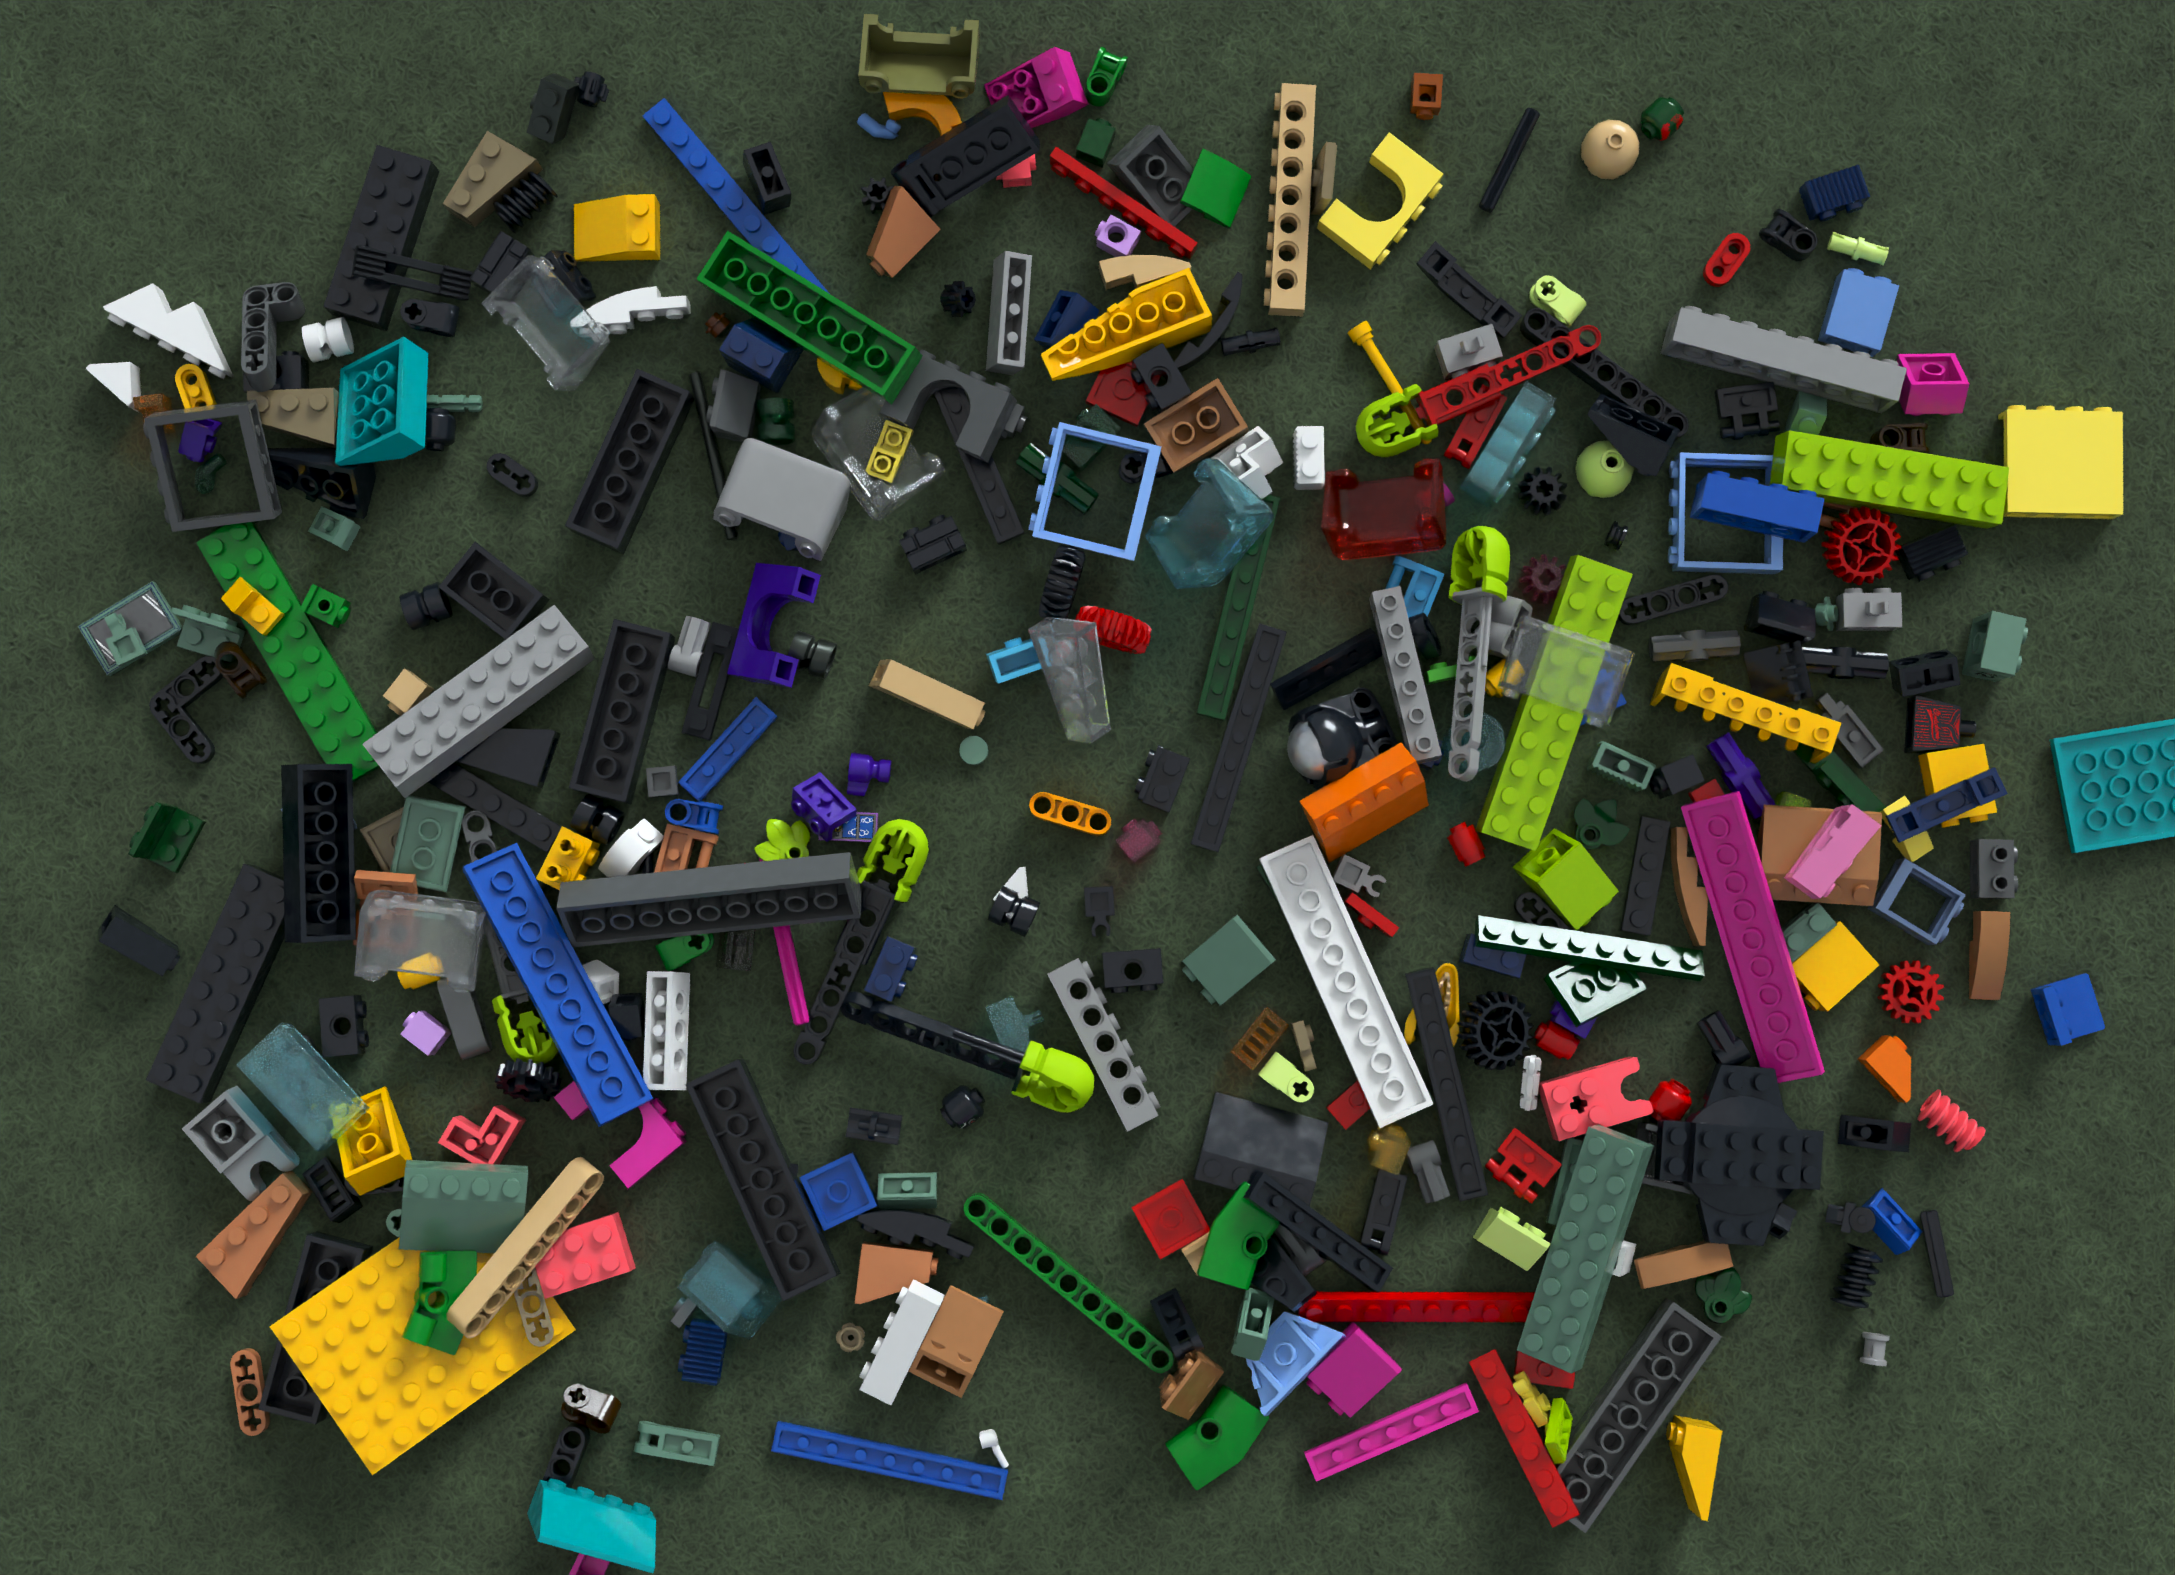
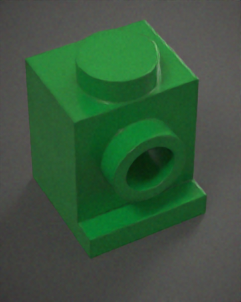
(315, 601)

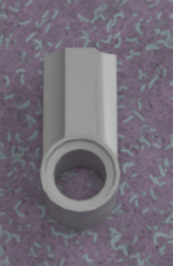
(688, 653)

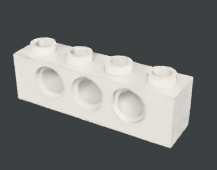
(666, 1030)

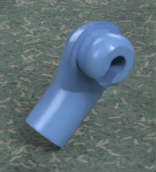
(878, 130)

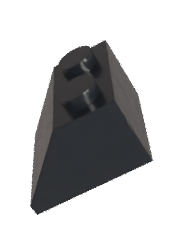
(1780, 618)

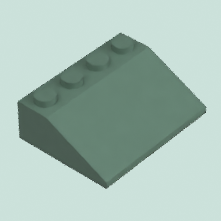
(461, 1205)

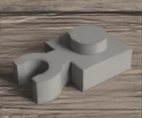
(1353, 875)

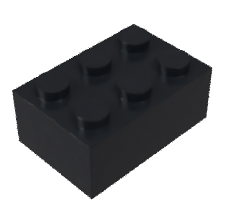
(493, 592)

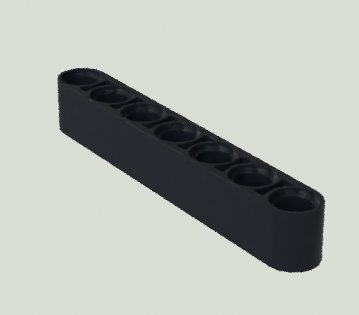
(1597, 361)

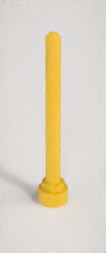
(1363, 336)

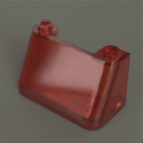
(1385, 514)

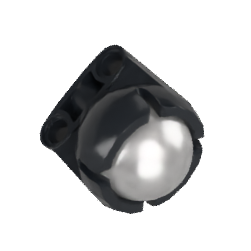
(1338, 737)

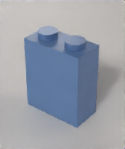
(1858, 311)

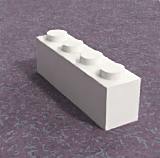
(901, 1342)

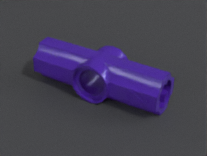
(1740, 774)

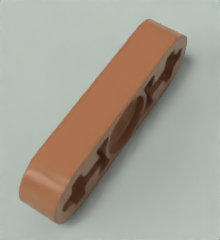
(238, 1372)

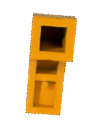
(934, 108)

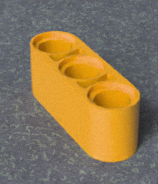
(1059, 803)

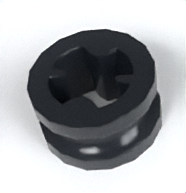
(1616, 535)

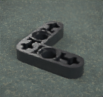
(179, 702)

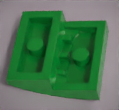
(1215, 188)

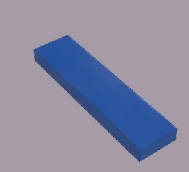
(728, 749)

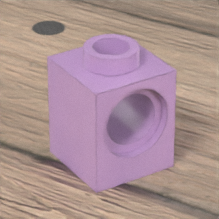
(1123, 248)
(425, 1032)

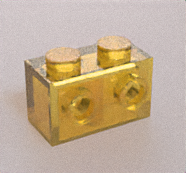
(1388, 1147)

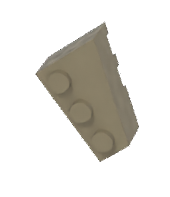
(488, 176)
(300, 413)

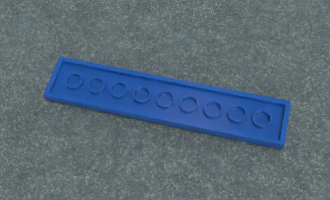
(557, 984)

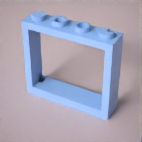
(1051, 467)
(1772, 546)

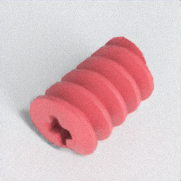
(1951, 1122)

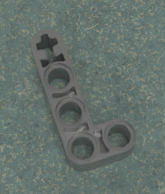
(261, 311)

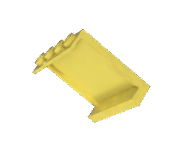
(2063, 462)

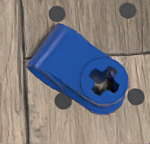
(696, 815)

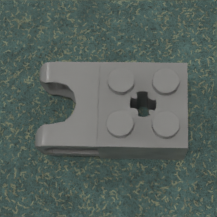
(245, 1148)

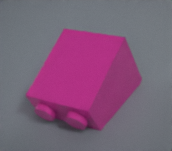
(1353, 1372)

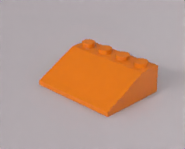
(1366, 802)

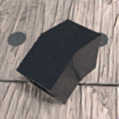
(1782, 1221)

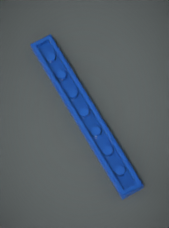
(889, 1460)

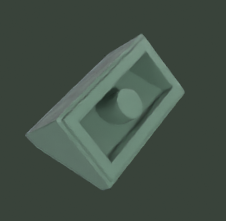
(907, 1190)

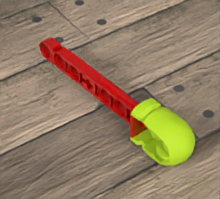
(1434, 405)

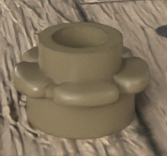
(850, 1345)

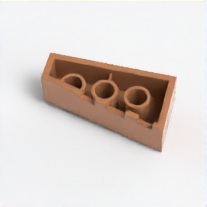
(249, 1240)

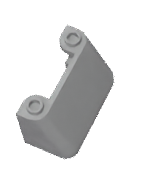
(784, 495)

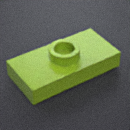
(1558, 1430)

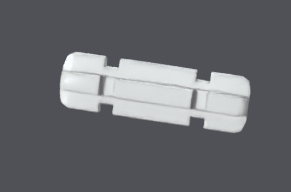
(1530, 1082)

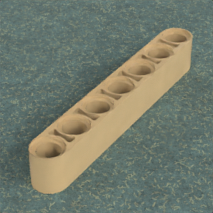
(525, 1247)

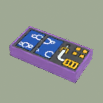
(858, 829)

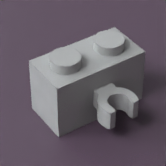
(1468, 351)
(1869, 610)

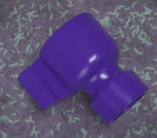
(863, 769)

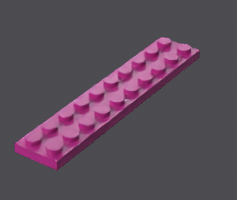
(1752, 937)

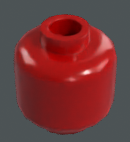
(1670, 1100)

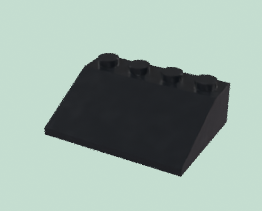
(1260, 1138)

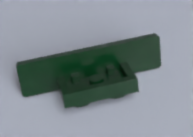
(1840, 780)

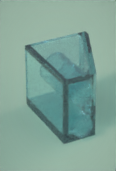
(730, 1291)

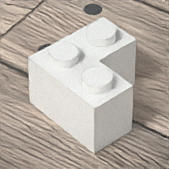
(1252, 459)

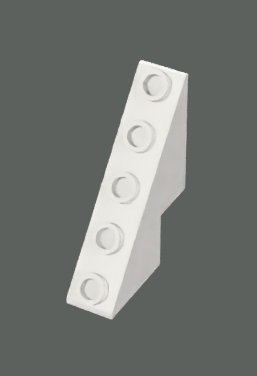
(177, 329)

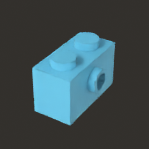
(1014, 660)

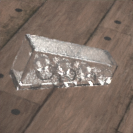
(1074, 675)

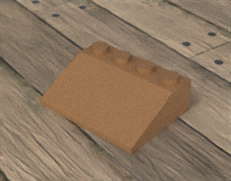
(1786, 834)

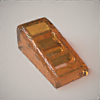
(1245, 1058)

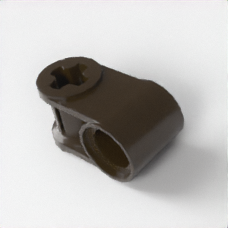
(1903, 436)
(240, 673)
(591, 1409)

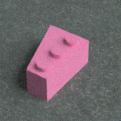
(1832, 851)

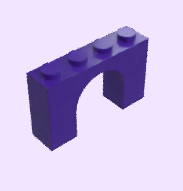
(769, 591)

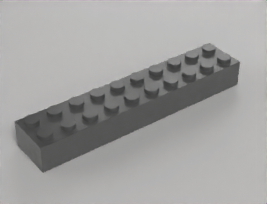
(710, 900)

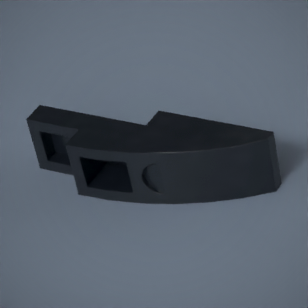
(904, 1224)

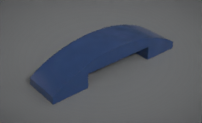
(1946, 804)

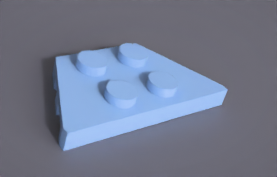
(1289, 1356)

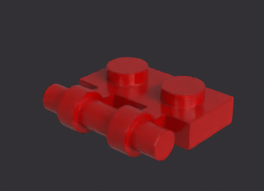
(1530, 1159)

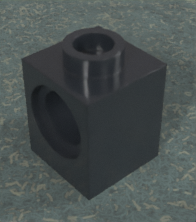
(628, 1015)

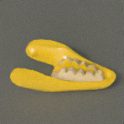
(1449, 989)

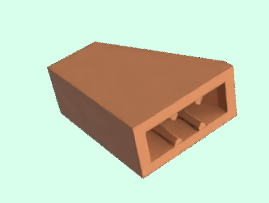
(899, 233)
(889, 1268)

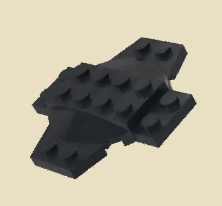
(1739, 1155)

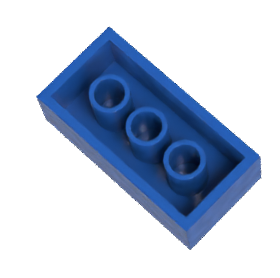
(1757, 506)

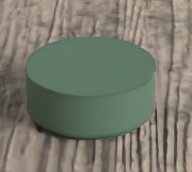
(973, 750)

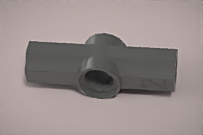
(1694, 646)

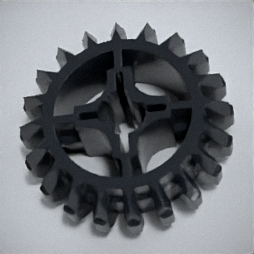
(1062, 582)
(1482, 1039)

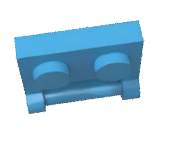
(1421, 588)

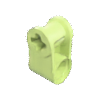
(1559, 302)
(1283, 1075)

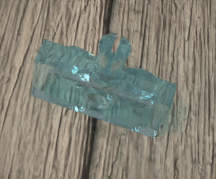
(1010, 1023)

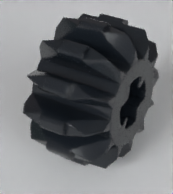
(1538, 500)

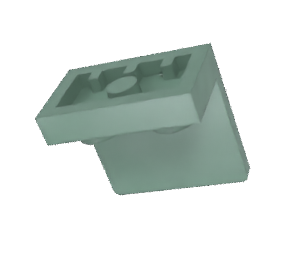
(205, 633)

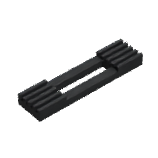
(371, 263)
(700, 721)

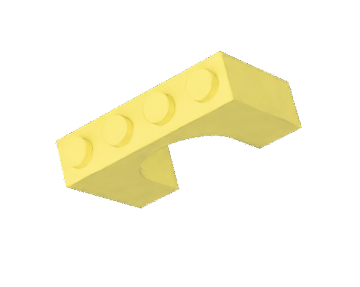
(1370, 239)

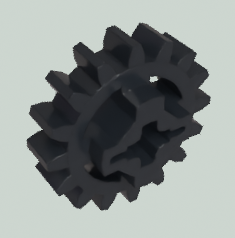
(528, 1080)

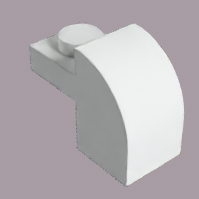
(631, 850)

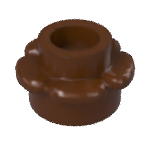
(717, 324)

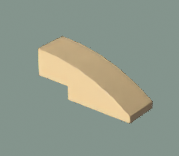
(1138, 269)

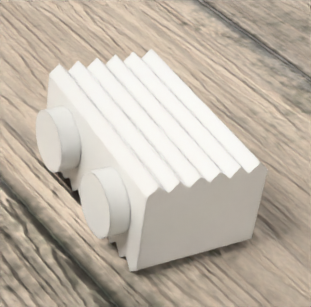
(1309, 458)

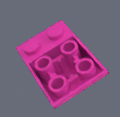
(1041, 87)

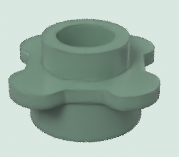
(1826, 614)

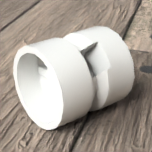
(327, 339)

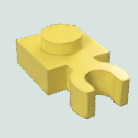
(1534, 1402)

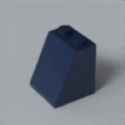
(760, 353)

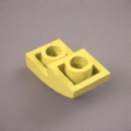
(889, 451)
(1915, 846)

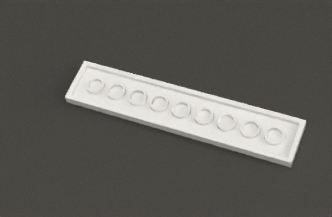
(1346, 981)

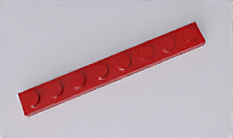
(1418, 1307)

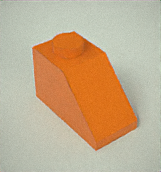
(1890, 1066)

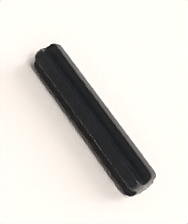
(1937, 1253)

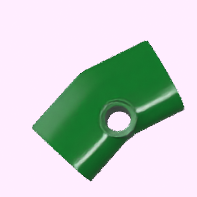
(1225, 1250)
(448, 1276)
(1207, 1457)

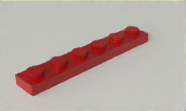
(1132, 210)
(1524, 1439)

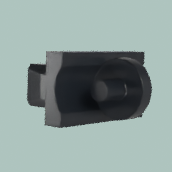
(874, 1126)
(1859, 1219)

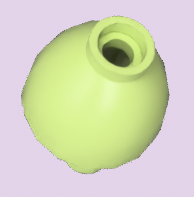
(1599, 478)

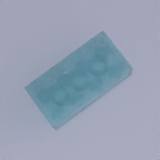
(1504, 449)
(303, 1086)

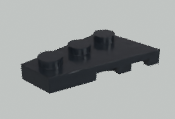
(1281, 1277)

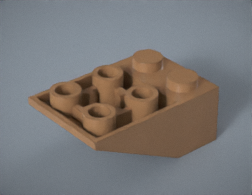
(956, 1341)
(1190, 1384)

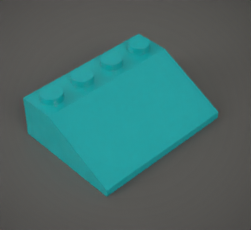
(383, 405)
(594, 1525)

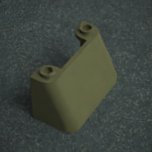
(919, 60)

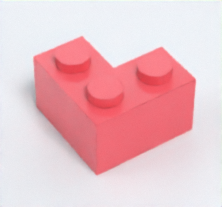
(484, 1143)

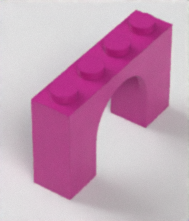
(656, 1143)

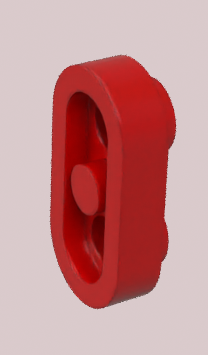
(1725, 260)

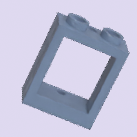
(1891, 886)

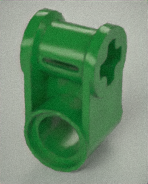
(1107, 73)
(681, 950)

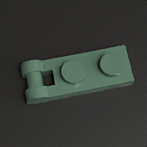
(677, 1443)

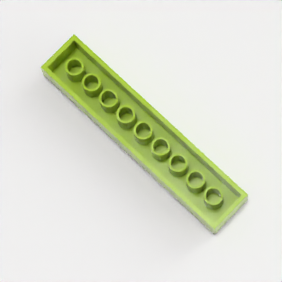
(1543, 731)

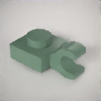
(124, 643)

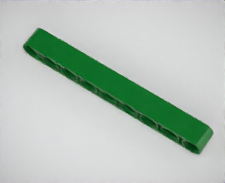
(1076, 1295)

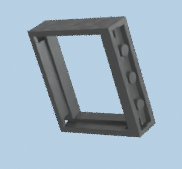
(257, 455)

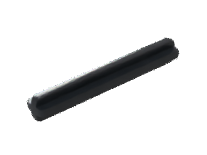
(1509, 160)

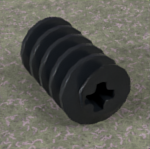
(524, 200)
(1857, 1277)

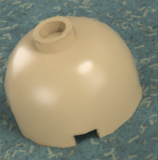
(1610, 149)

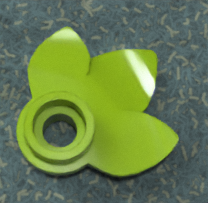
(783, 840)

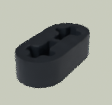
(508, 480)
(1425, 636)

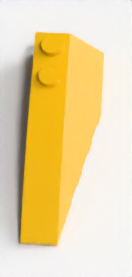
(1152, 314)

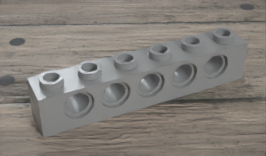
(1405, 674)
(1130, 1114)

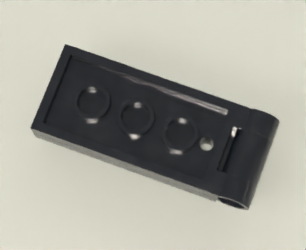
(967, 156)

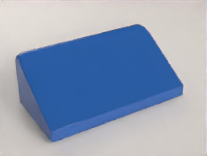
(1892, 1223)

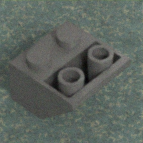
(734, 406)

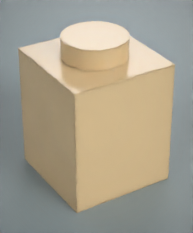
(406, 692)

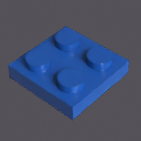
(838, 1191)

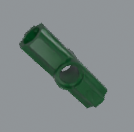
(1066, 484)

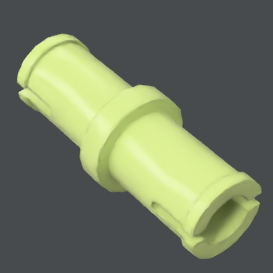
(1858, 248)

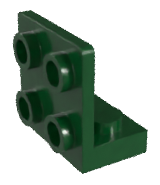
(166, 836)

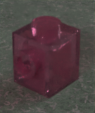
(1138, 839)

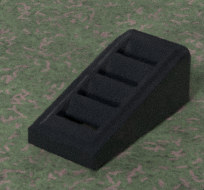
(352, 1202)

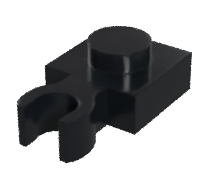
(1099, 904)

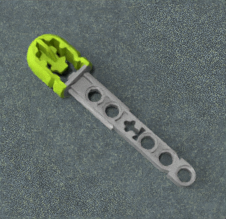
(1484, 556)

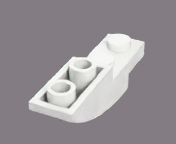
(619, 311)

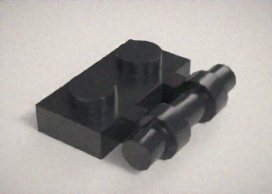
(1747, 401)

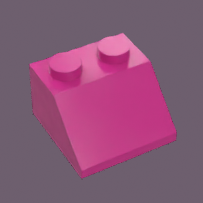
(1932, 384)

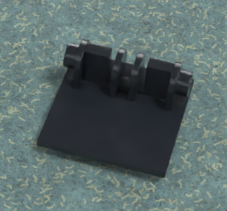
(1779, 673)

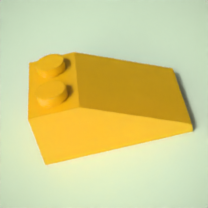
(617, 229)
(374, 1146)
(1695, 1454)

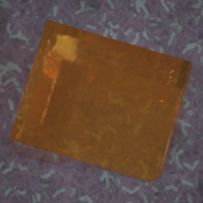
(154, 403)

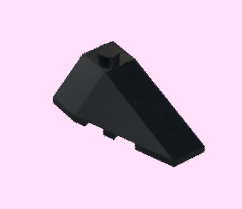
(316, 474)

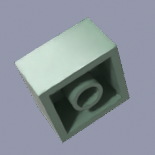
(1995, 646)

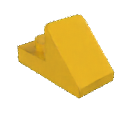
(252, 606)

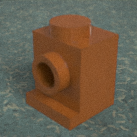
(1426, 86)

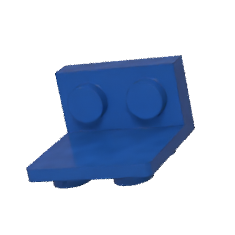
(2068, 1009)

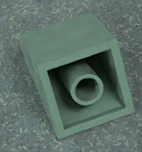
(1227, 961)

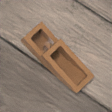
(1988, 954)
(1682, 1263)

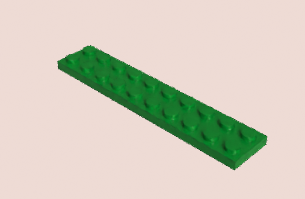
(295, 650)

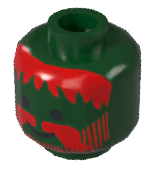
(1662, 118)

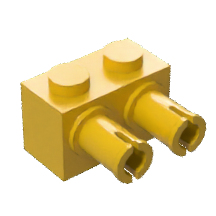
(568, 858)

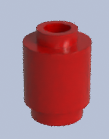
(1466, 844)
(1556, 1040)

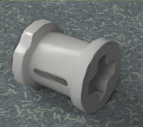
(1874, 1349)

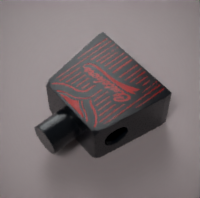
(1934, 725)

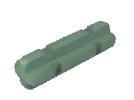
(455, 403)

